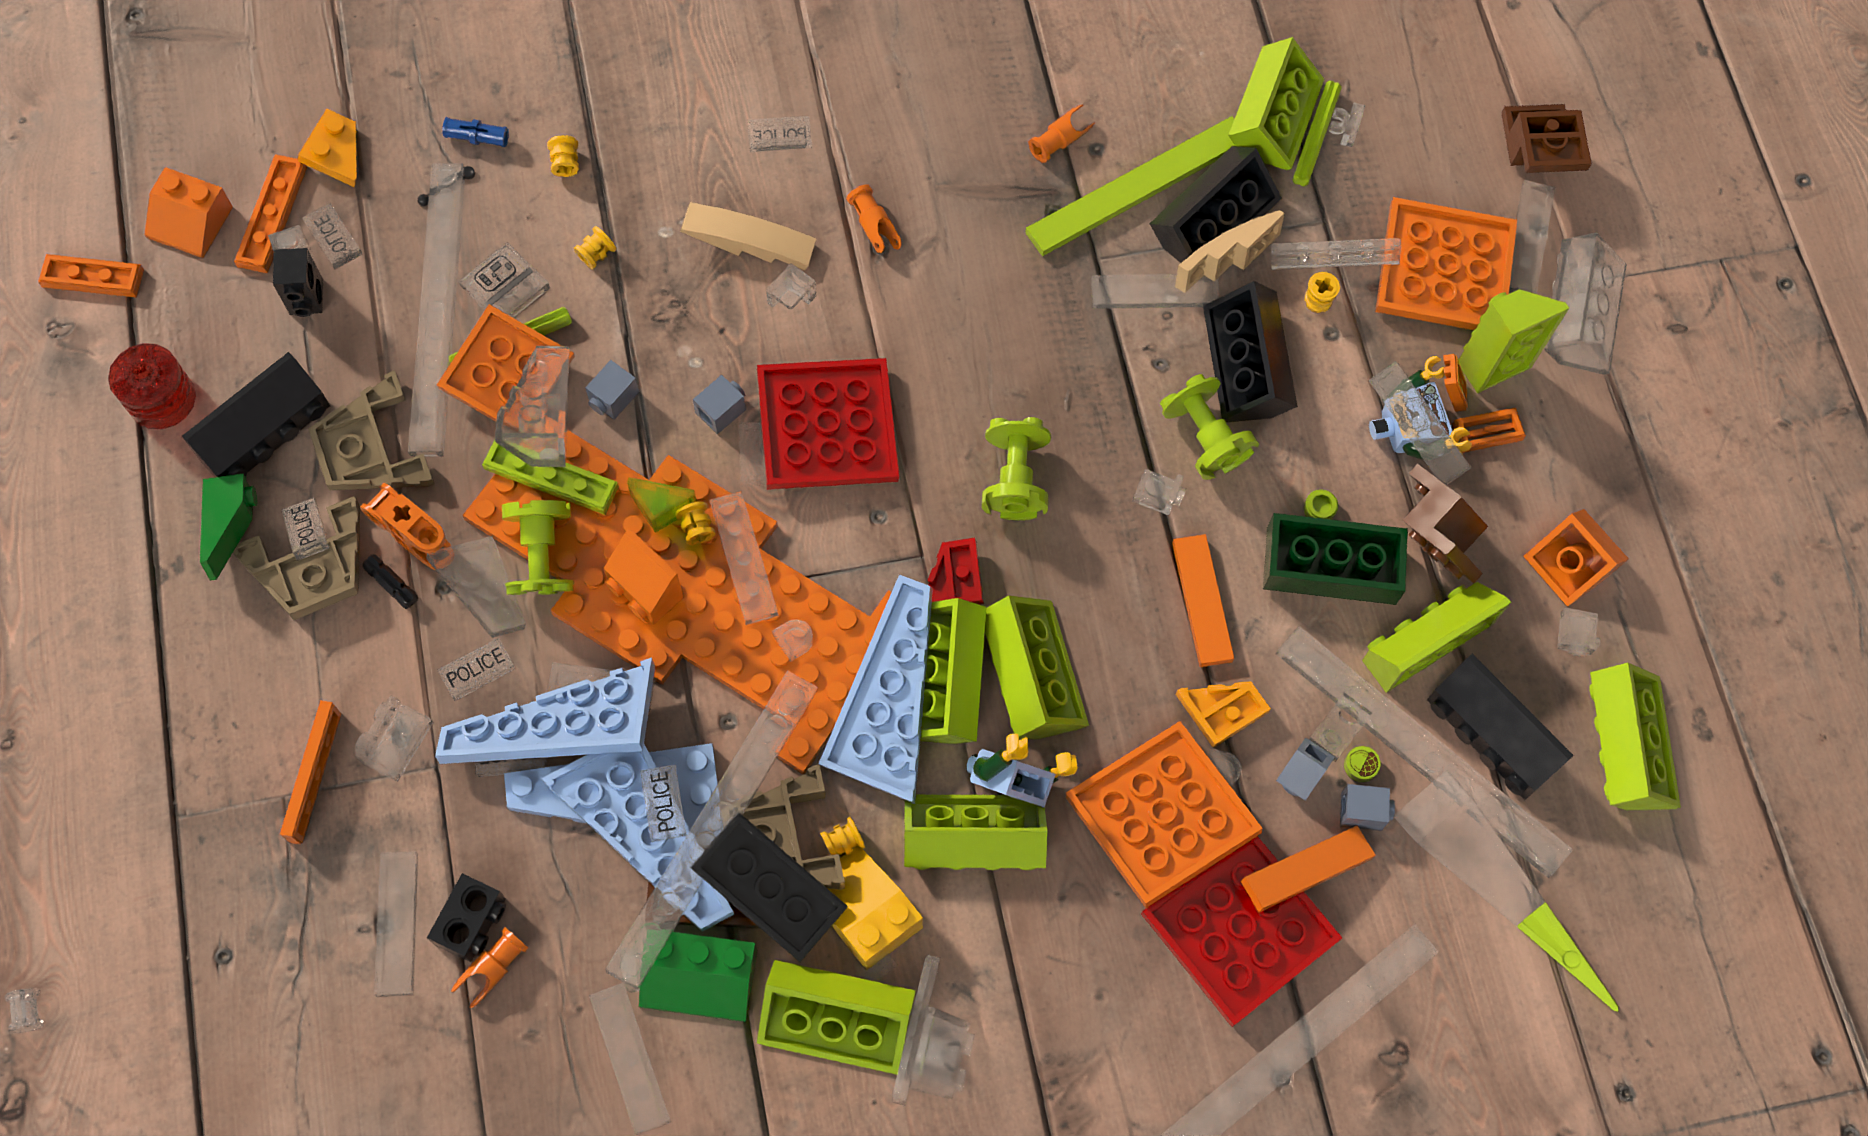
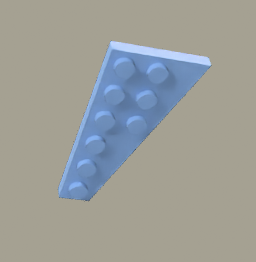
(882, 715)
(563, 722)
(694, 769)
(611, 800)

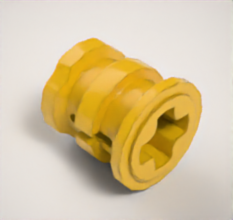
(563, 155)
(594, 247)
(1321, 292)
(695, 523)
(843, 838)

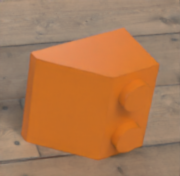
(185, 212)
(1575, 557)
(642, 578)

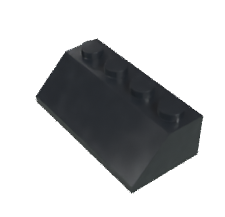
(1219, 200)
(1250, 354)
(257, 419)
(1498, 727)

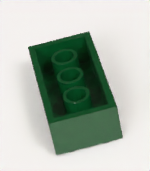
(1335, 559)

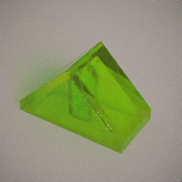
(659, 501)

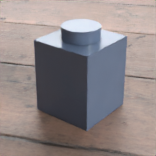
(611, 390)
(720, 403)
(1305, 769)
(1366, 807)

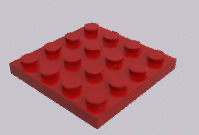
(827, 423)
(1230, 946)

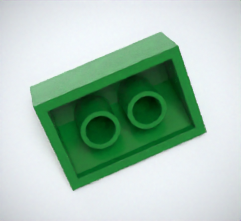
(701, 977)

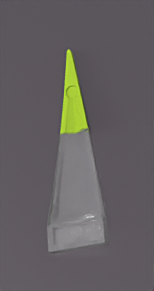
(1463, 839)

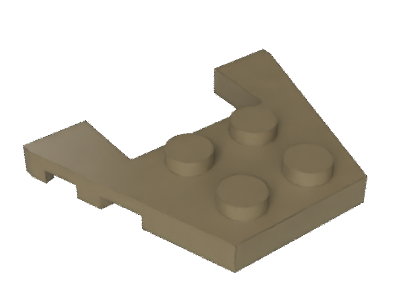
(353, 449)
(314, 580)
(774, 817)

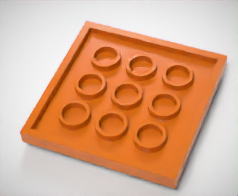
(1447, 263)
(1163, 813)

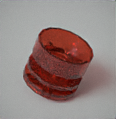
(152, 386)

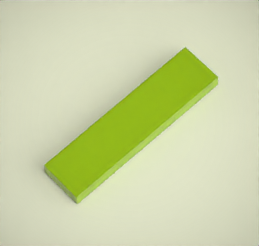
(563, 482)

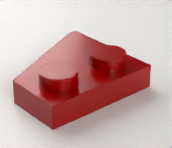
(957, 572)

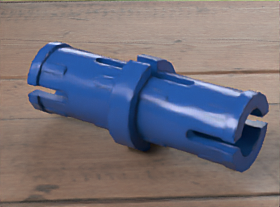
(475, 132)

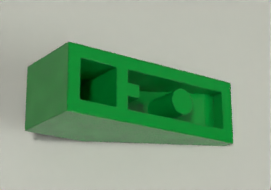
(224, 519)

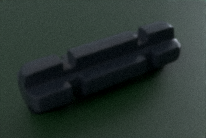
(390, 581)

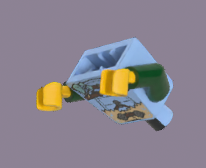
(1390, 427)
(1016, 779)

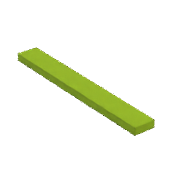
(1131, 188)

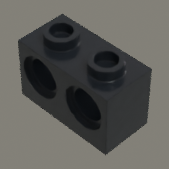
(298, 281)
(458, 915)

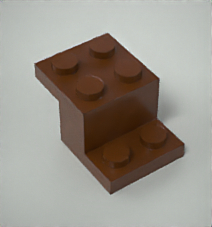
(1546, 138)
(1444, 525)

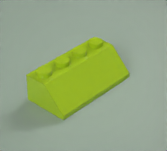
(1277, 103)
(1510, 337)
(1433, 634)
(1033, 668)
(953, 672)
(1634, 739)
(974, 832)
(835, 1016)

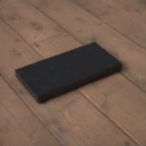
(769, 886)

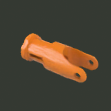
(1059, 135)
(873, 218)
(493, 963)

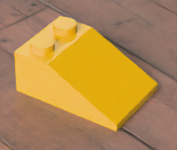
(877, 910)

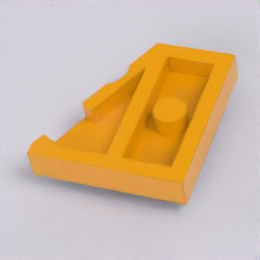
(332, 148)
(1223, 709)

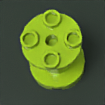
(1221, 446)
(1015, 494)
(537, 534)

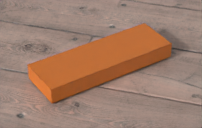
(91, 275)

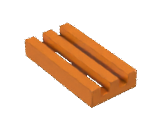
(1455, 382)
(1496, 440)

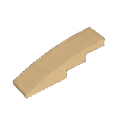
(749, 234)
(1234, 246)

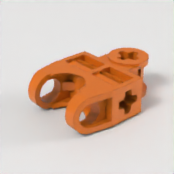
(406, 523)

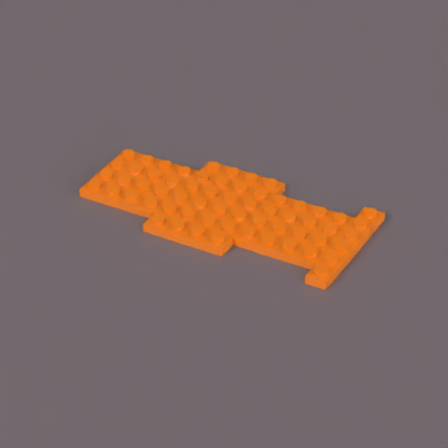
(708, 621)

